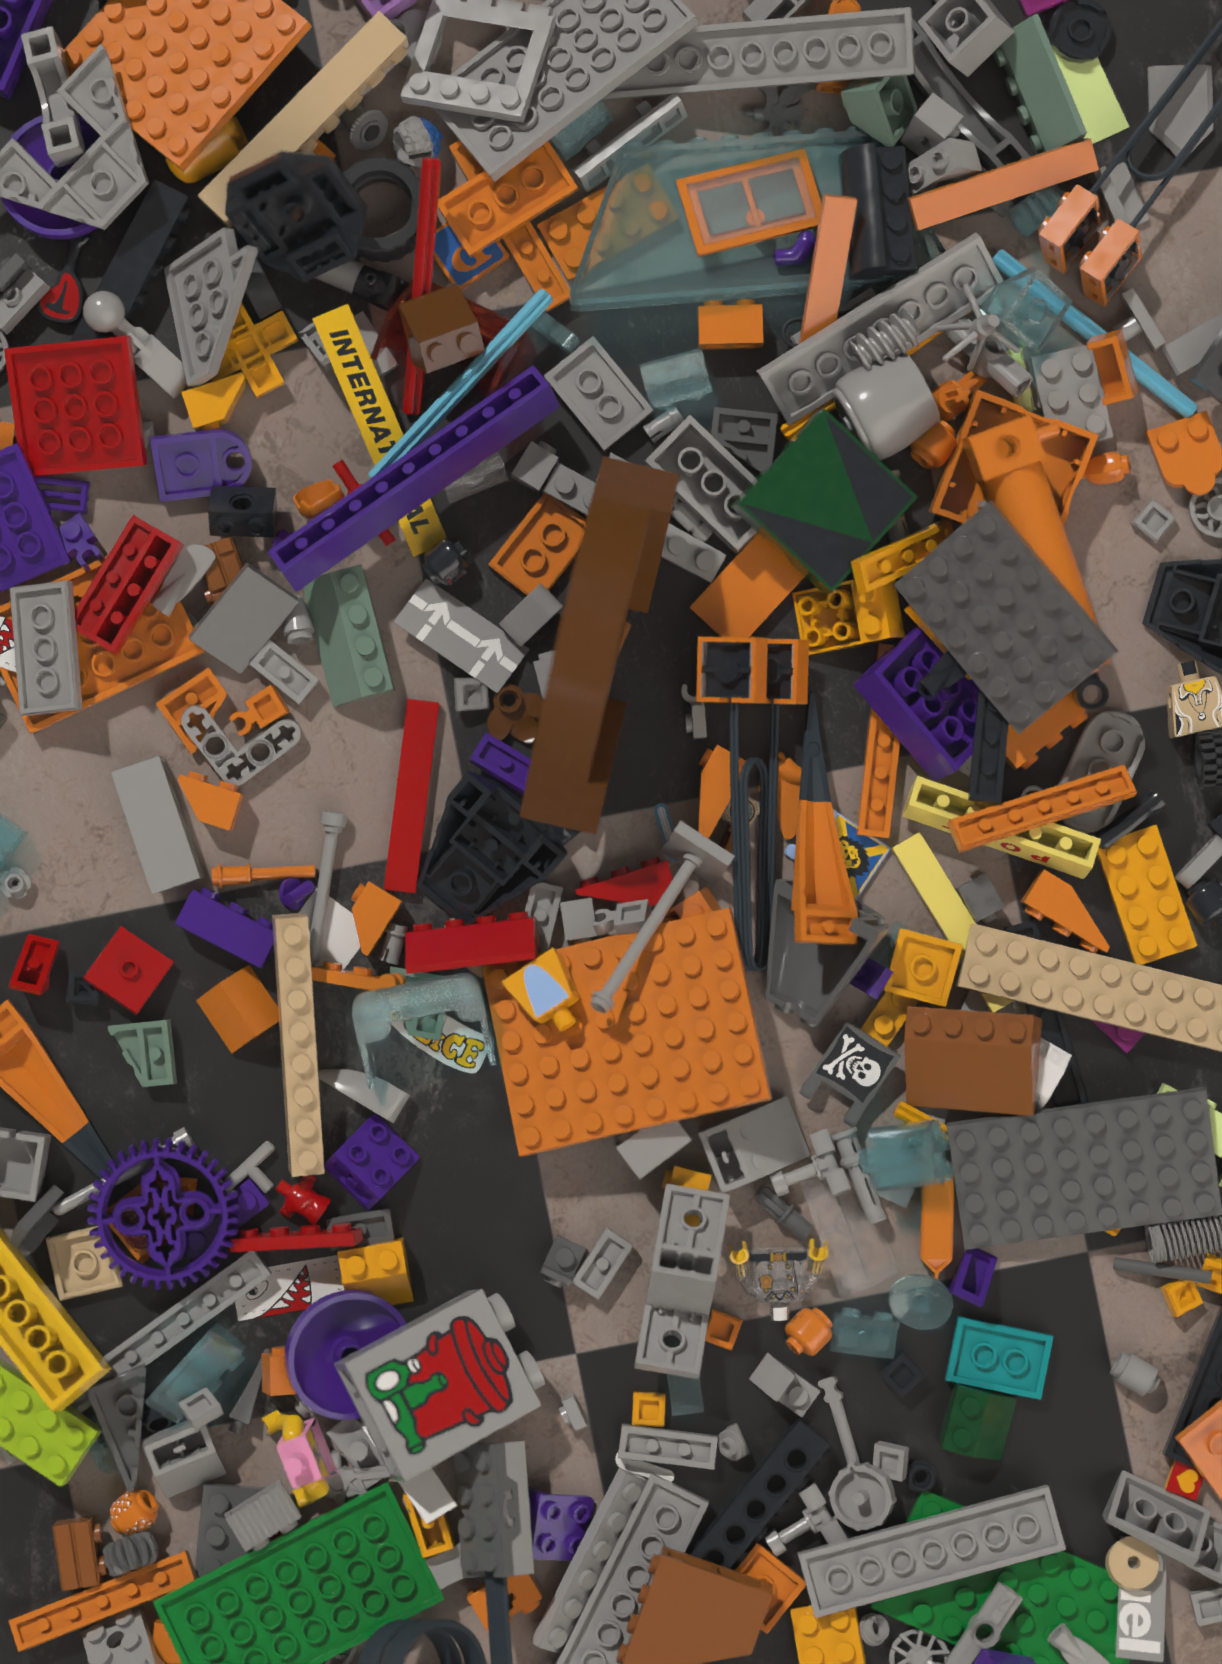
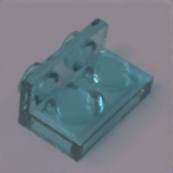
(864, 1333)

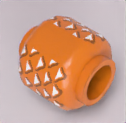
(134, 1512)

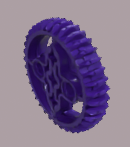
(139, 1203)

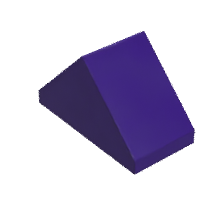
(973, 1276)

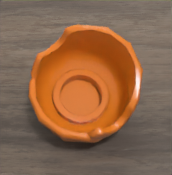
(317, 498)

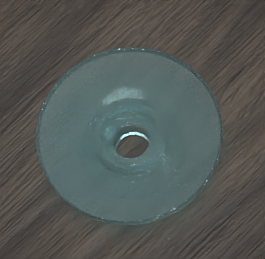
(916, 1310)

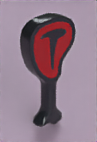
(66, 297)

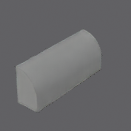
(157, 824)

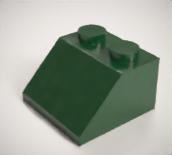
(977, 1422)

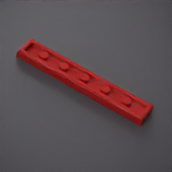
(411, 795)

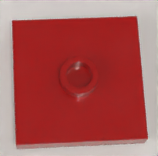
(128, 970)

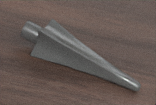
(244, 1408)

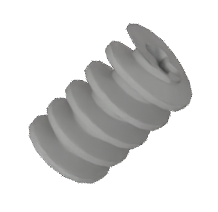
(886, 340)

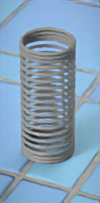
(1185, 1243)

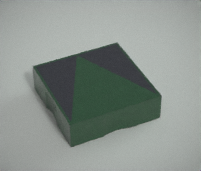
(824, 501)

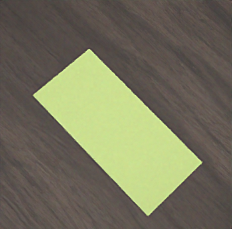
(1093, 98)

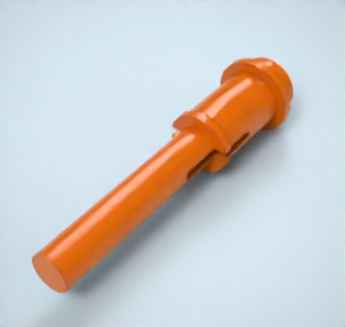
(245, 874)

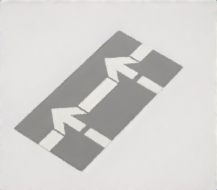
(461, 635)

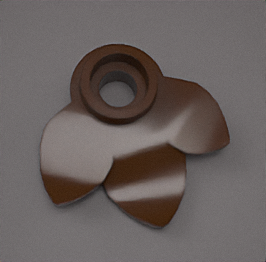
(516, 719)

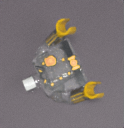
(778, 1273)

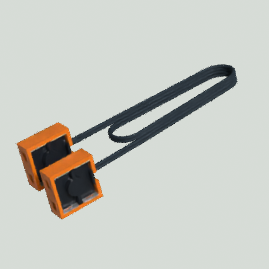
(1077, 216)
(753, 672)

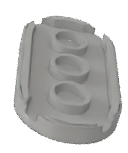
(1104, 743)

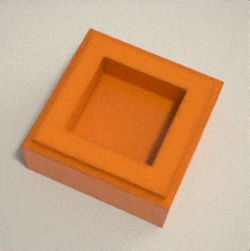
(722, 1329)

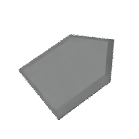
(1185, 109)

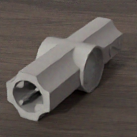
(994, 361)
(995, 1612)

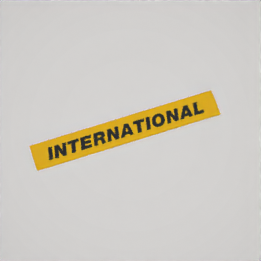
(372, 412)

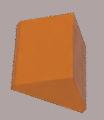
(239, 1008)

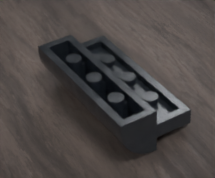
(882, 220)

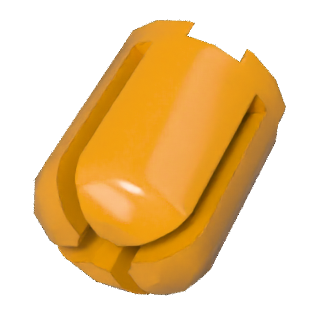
(216, 155)

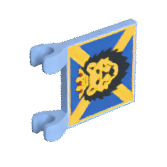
(860, 853)

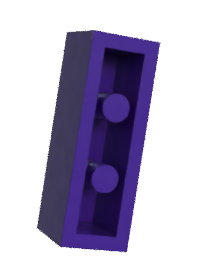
(227, 926)

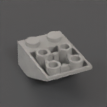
(753, 1144)

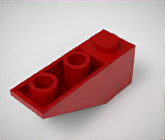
(627, 886)

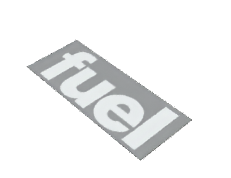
(1142, 1617)

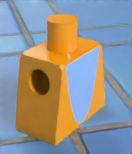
(545, 989)

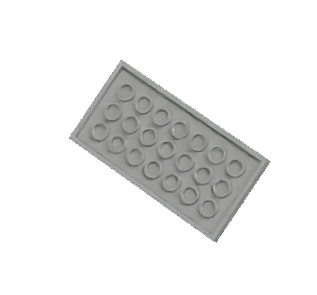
(588, 56)

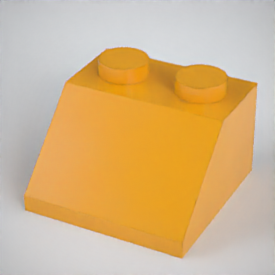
(378, 1270)

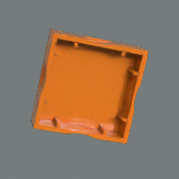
(1064, 461)

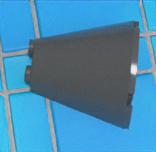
(812, 975)

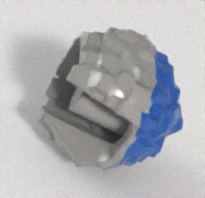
(416, 140)

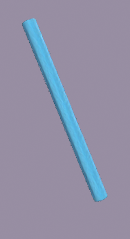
(1087, 328)
(466, 380)

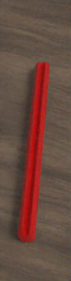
(423, 269)

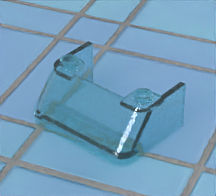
(378, 1008)

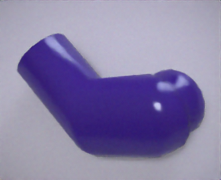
(799, 253)

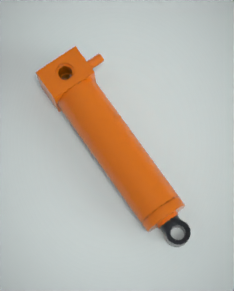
(1025, 498)

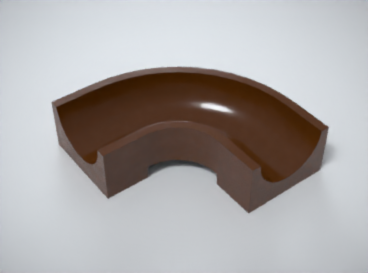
(610, 576)

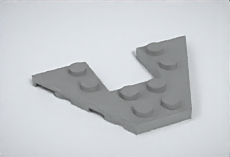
(105, 175)

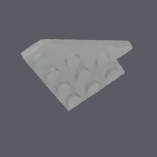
(205, 300)

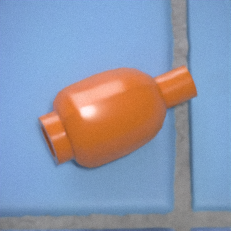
(1107, 468)

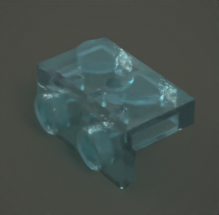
(676, 379)

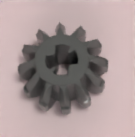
(130, 1553)

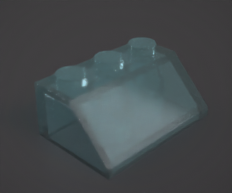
(198, 1370)

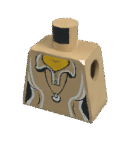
(1193, 703)

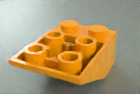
(848, 617)

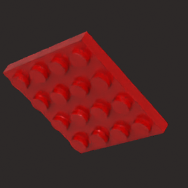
(76, 405)

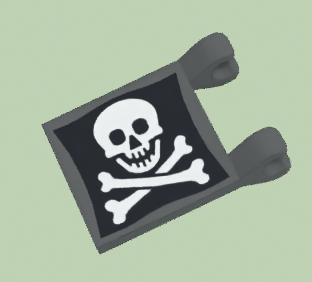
(853, 1066)

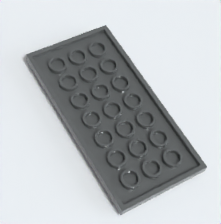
(1085, 1168)

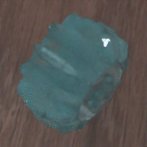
(1033, 210)

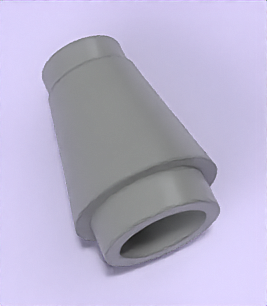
(298, 624)

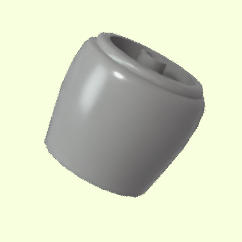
(886, 405)

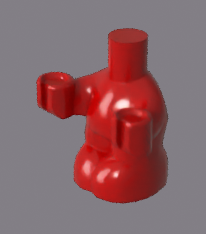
(303, 1199)

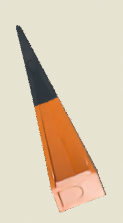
(821, 885)
(40, 1089)

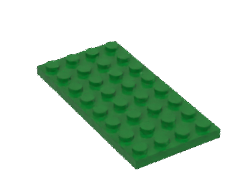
(305, 1590)
(1053, 1591)

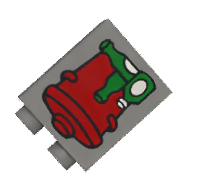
(441, 1383)

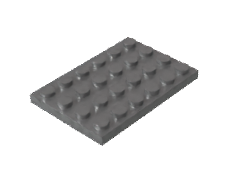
(1005, 617)

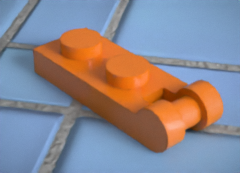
(358, 978)

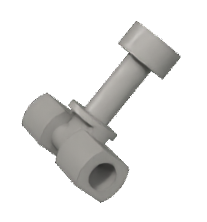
(822, 1165)
(815, 1517)

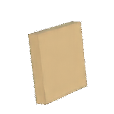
(78, 1265)

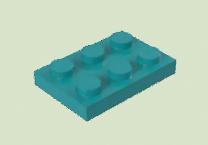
(999, 1357)

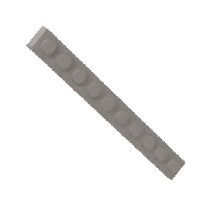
(180, 1321)

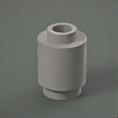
(1135, 1373)

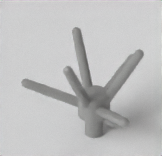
(980, 329)

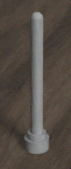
(333, 825)
(83, 1195)

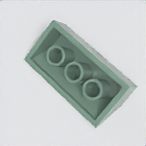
(1039, 87)
(348, 636)

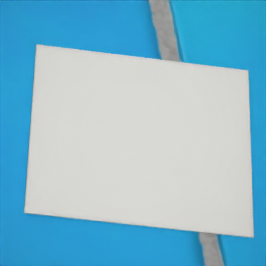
(340, 934)

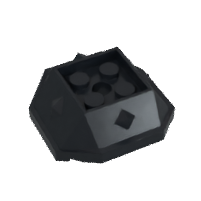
(297, 213)

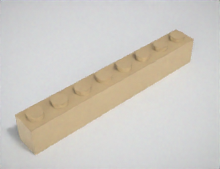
(318, 104)
(298, 1044)

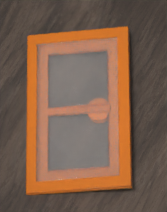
(750, 202)

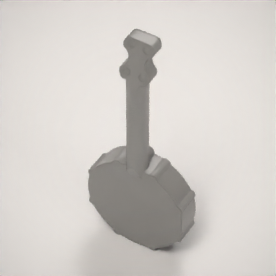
(861, 1492)

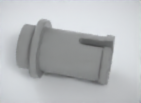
(663, 424)
(393, 943)

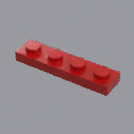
(309, 1237)

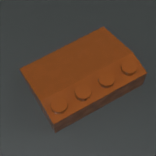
(972, 1060)

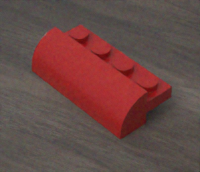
(125, 584)

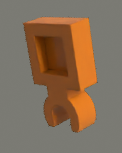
(263, 708)

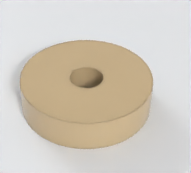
(1118, 1567)

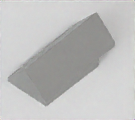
(1167, 1523)

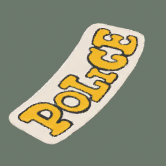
(458, 1047)

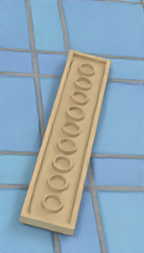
(1092, 986)

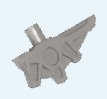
(352, 1479)

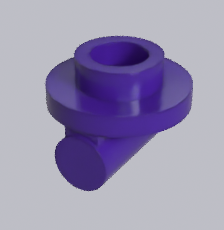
(293, 892)

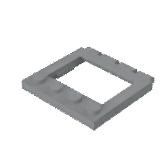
(474, 95)

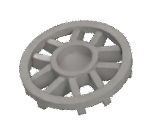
(917, 1654)

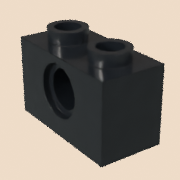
(242, 511)

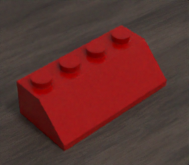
(471, 944)

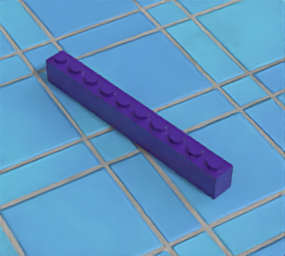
(414, 478)

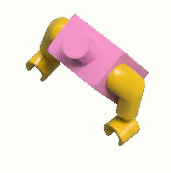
(303, 1455)

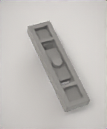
(648, 129)

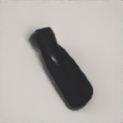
(941, 675)
(1148, 806)

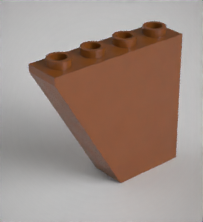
(694, 1612)

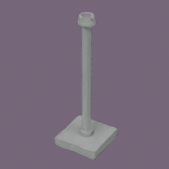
(696, 855)

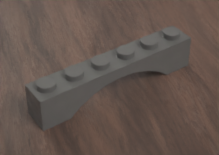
(993, 143)

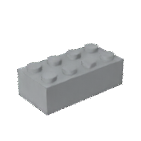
(707, 480)

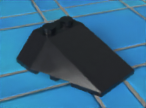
(1188, 608)
(486, 850)

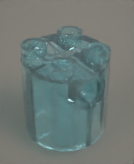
(906, 1155)

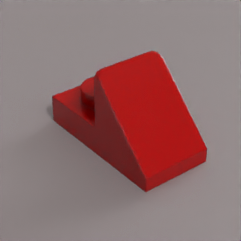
(34, 965)

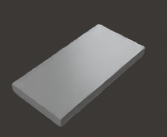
(46, 648)

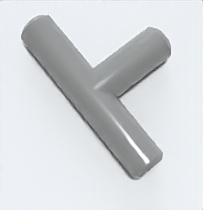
(250, 1169)

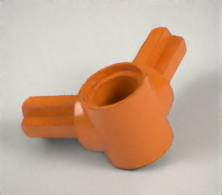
(953, 396)

